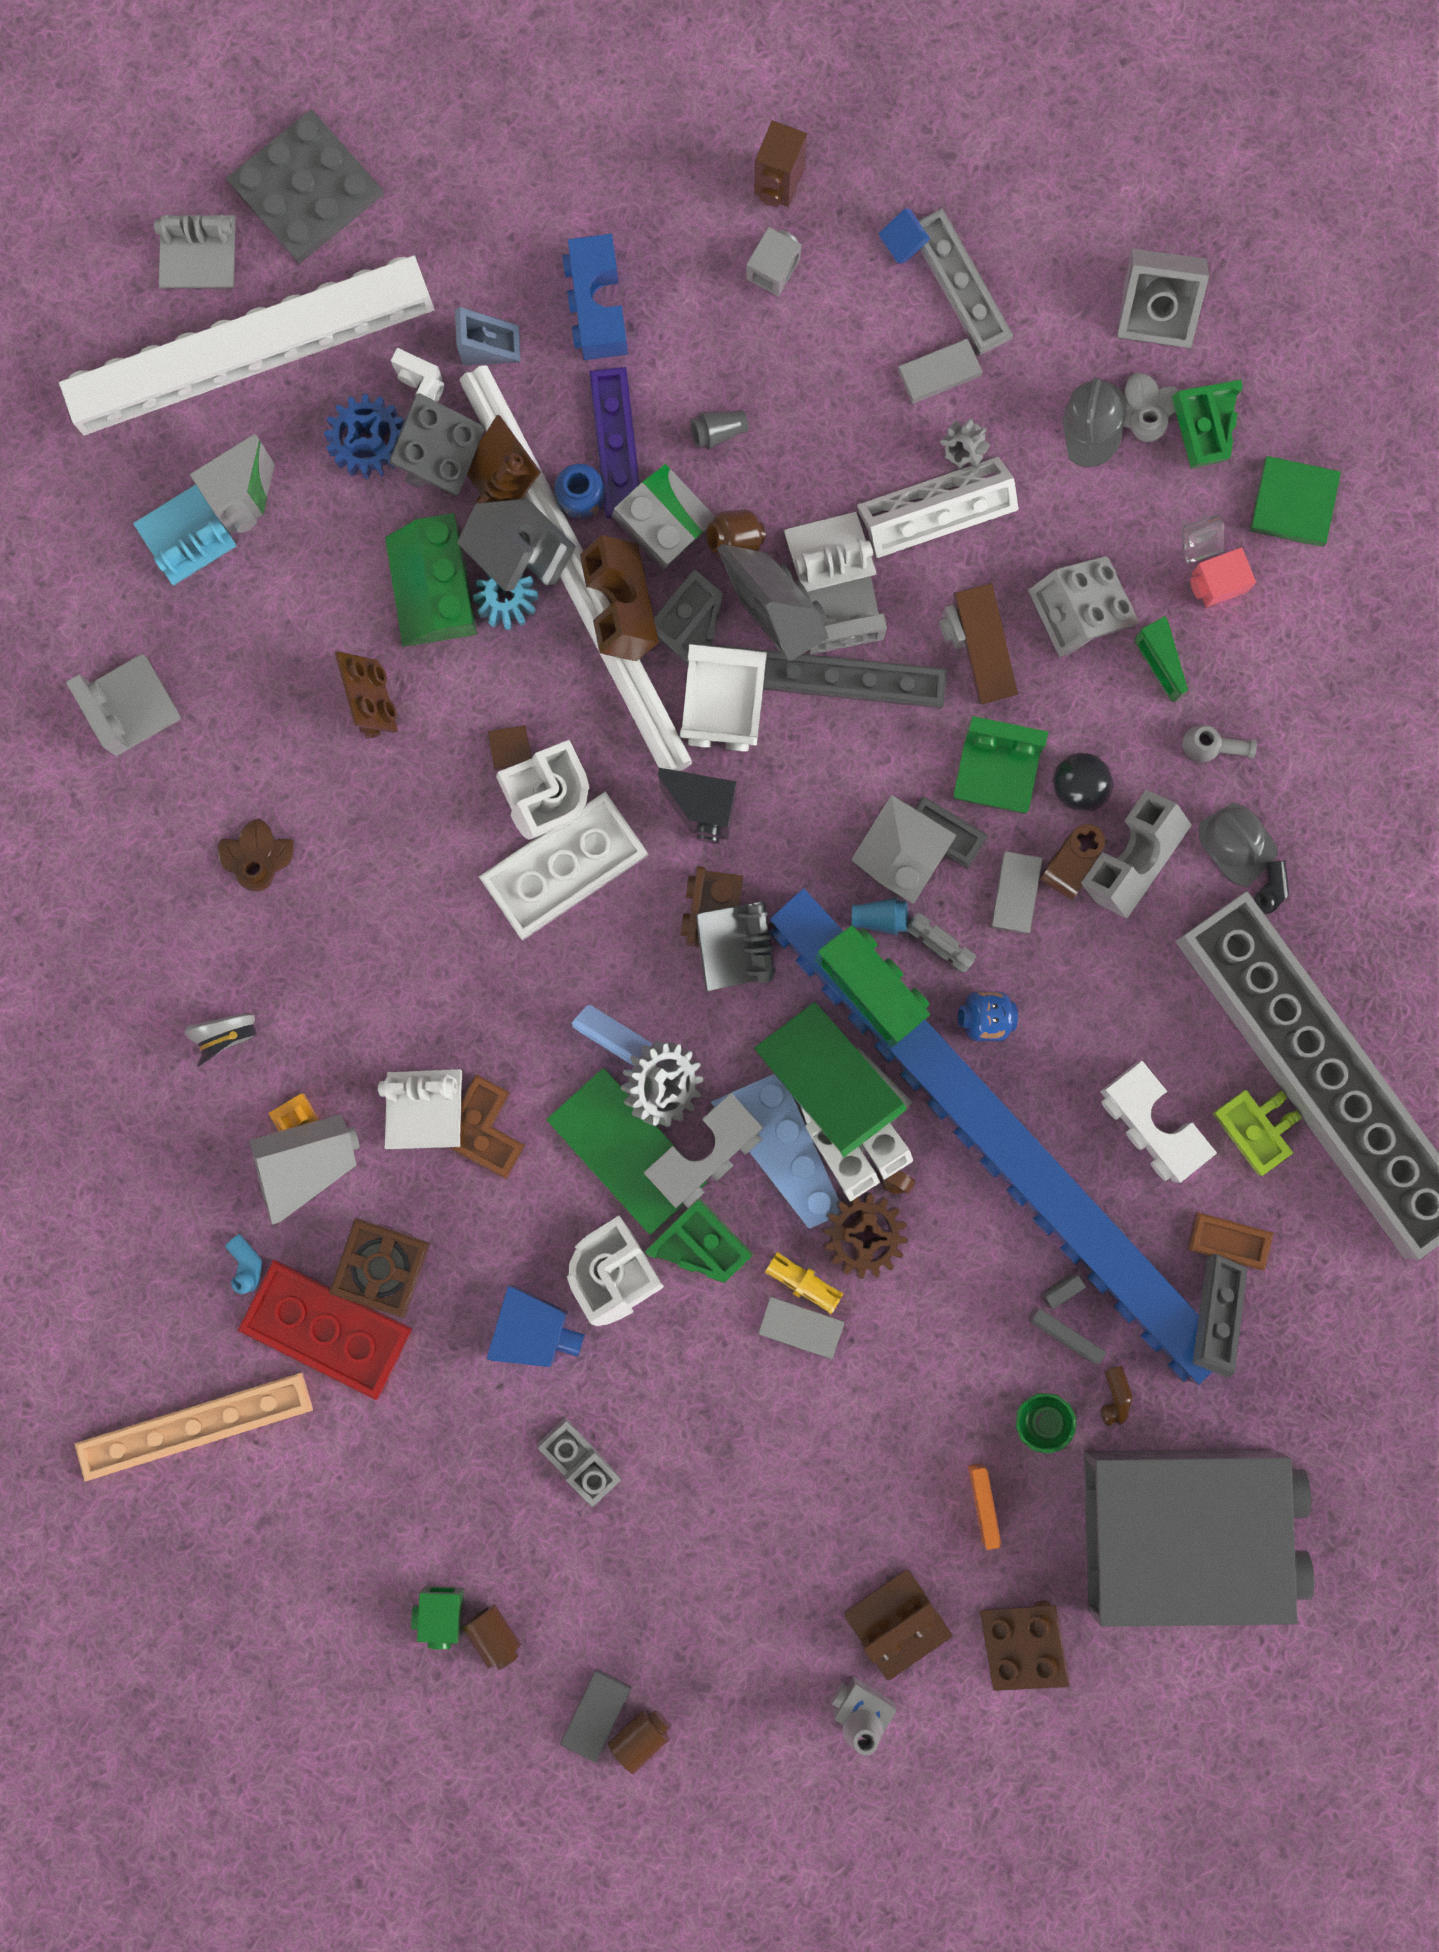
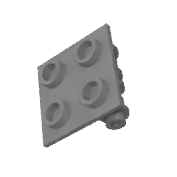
(196, 251)

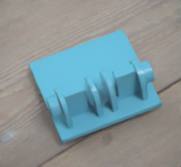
(184, 535)

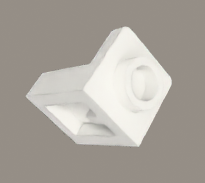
(417, 371)

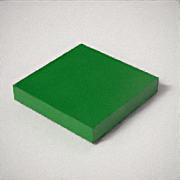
(1295, 501)

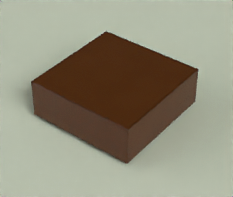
(509, 747)

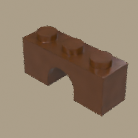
(628, 624)

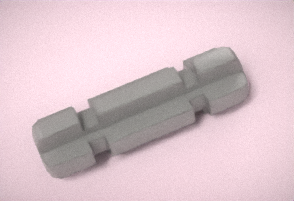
(941, 942)

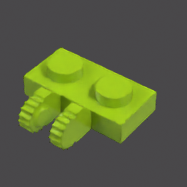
(1253, 1132)

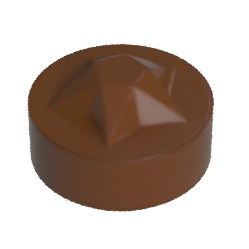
(897, 1183)

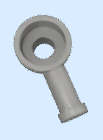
(1199, 753)

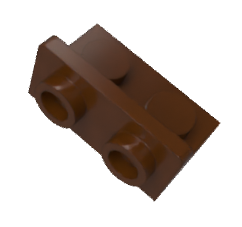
(709, 893)

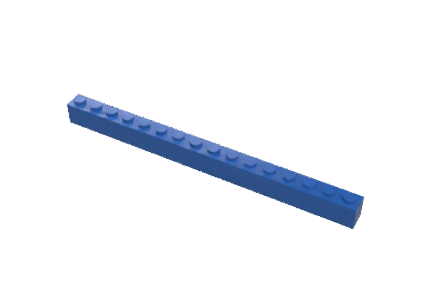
(1015, 1155)

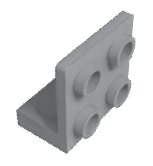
(1082, 604)
(850, 615)
(125, 705)

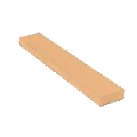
(193, 1426)

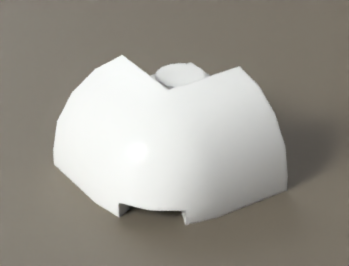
(545, 790)
(610, 1273)

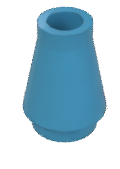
(882, 916)

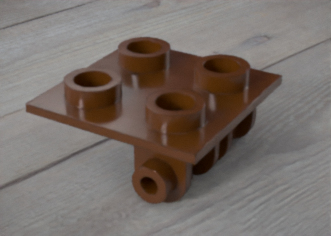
(501, 466)
(367, 694)
(1025, 1647)

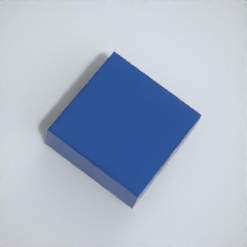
(904, 236)

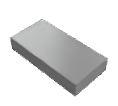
(940, 371)
(1016, 892)
(801, 1327)

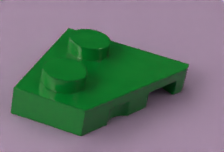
(702, 1244)

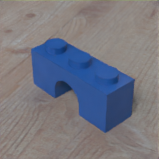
(592, 266)

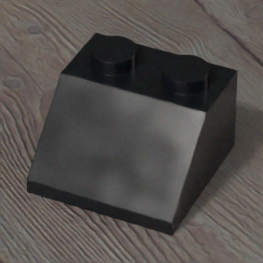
(701, 802)

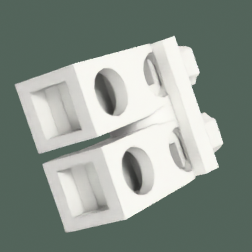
(854, 1171)

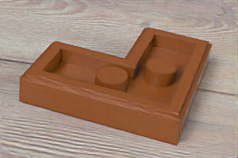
(477, 1136)

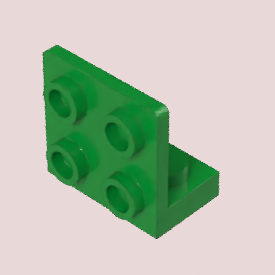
(999, 764)

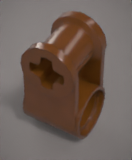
(1071, 864)

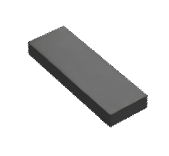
(1220, 1315)

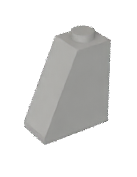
(302, 1163)

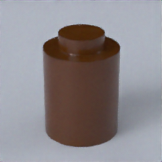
(492, 1638)
(640, 1740)

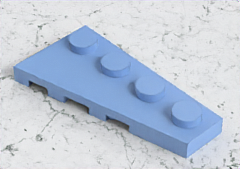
(788, 1150)

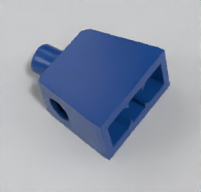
(531, 1331)

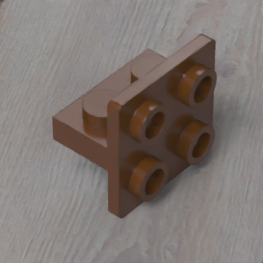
(897, 1624)

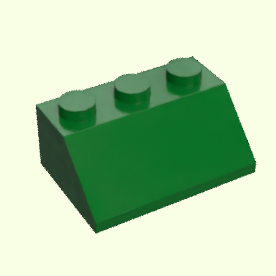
(430, 581)
(873, 984)

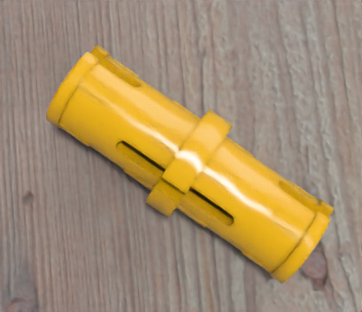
(804, 1282)

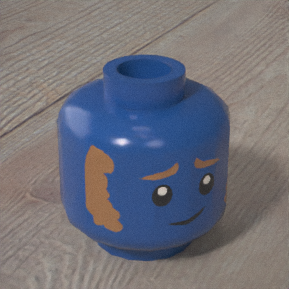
(579, 491)
(988, 1016)

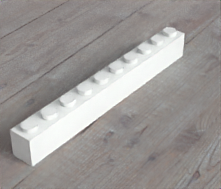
(246, 345)

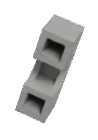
(1155, 832)
(733, 1131)

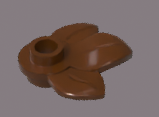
(255, 849)

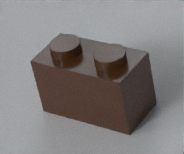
(779, 164)

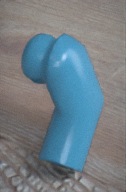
(248, 1267)

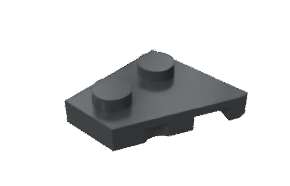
(689, 615)

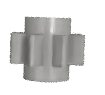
(965, 443)

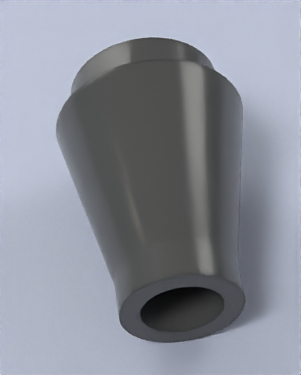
(717, 427)

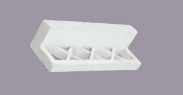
(941, 509)

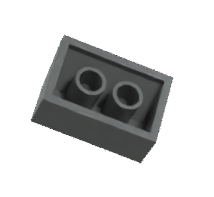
(775, 600)

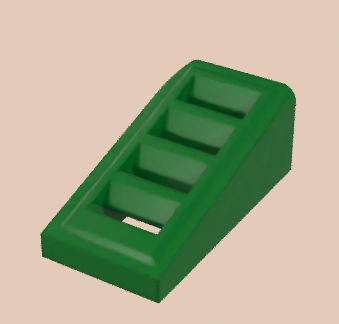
(1161, 655)

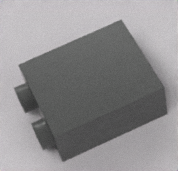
(1195, 1537)

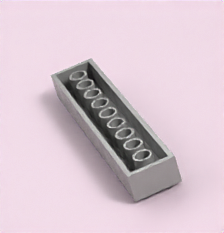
(1321, 1070)

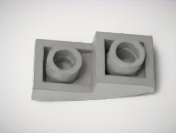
(578, 1462)

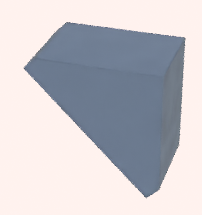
(485, 339)

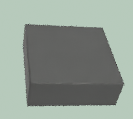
(1062, 1290)

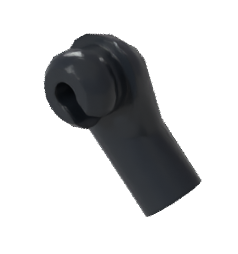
(1276, 888)

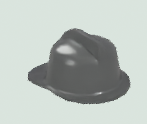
(1094, 422)
(1237, 843)

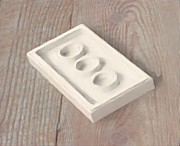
(563, 866)

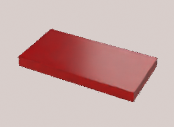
(325, 1330)

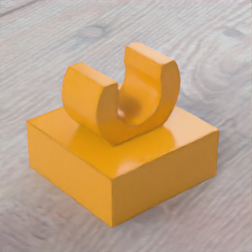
(293, 1113)

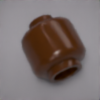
(735, 529)

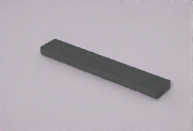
(854, 679)

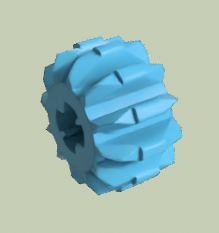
(512, 609)

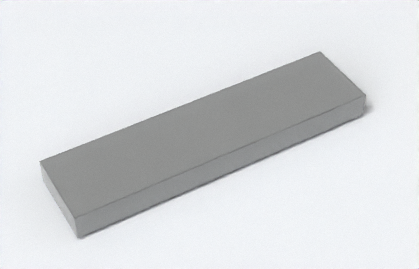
(963, 284)

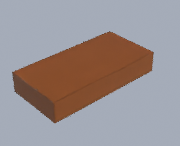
(1230, 1240)

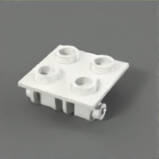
(830, 551)
(422, 1109)

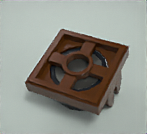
(380, 1267)

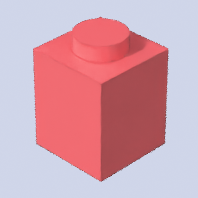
(1222, 577)

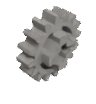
(666, 1082)

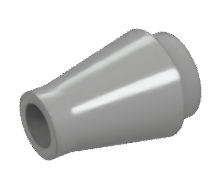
(862, 1723)

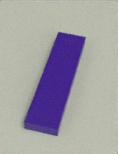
(614, 435)

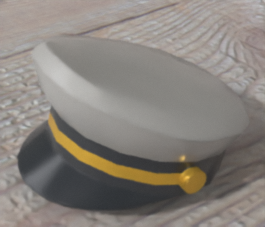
(221, 1034)

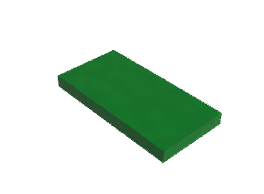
(830, 1079)
(616, 1147)

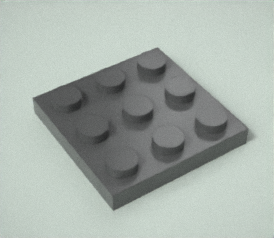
(305, 186)

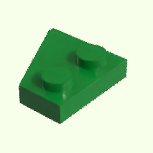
(1207, 421)

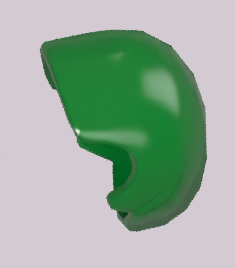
(1055, 1425)

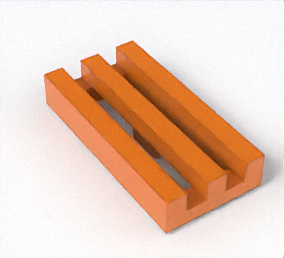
(984, 1506)

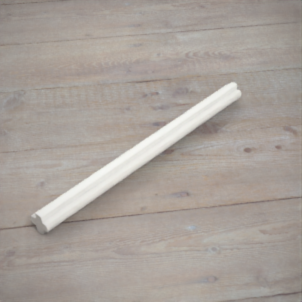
(627, 674)

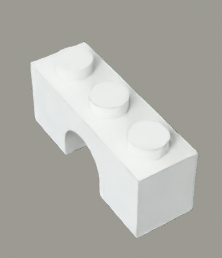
(1132, 1099)

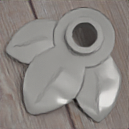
(1147, 401)

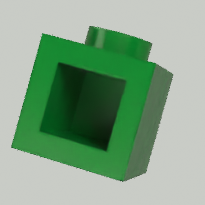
(438, 1616)

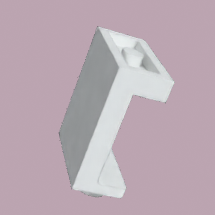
(723, 696)

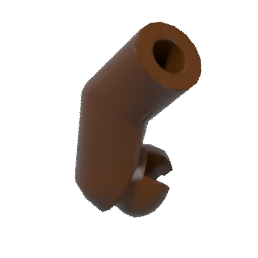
(1121, 1397)

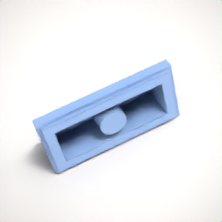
(609, 1033)

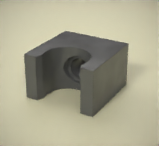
(513, 537)

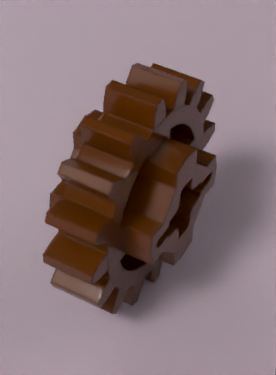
(864, 1253)

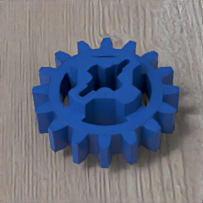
(361, 418)

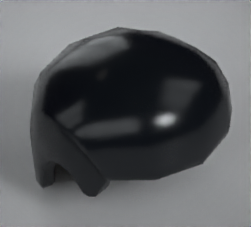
(1083, 782)

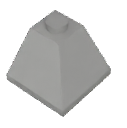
(903, 849)

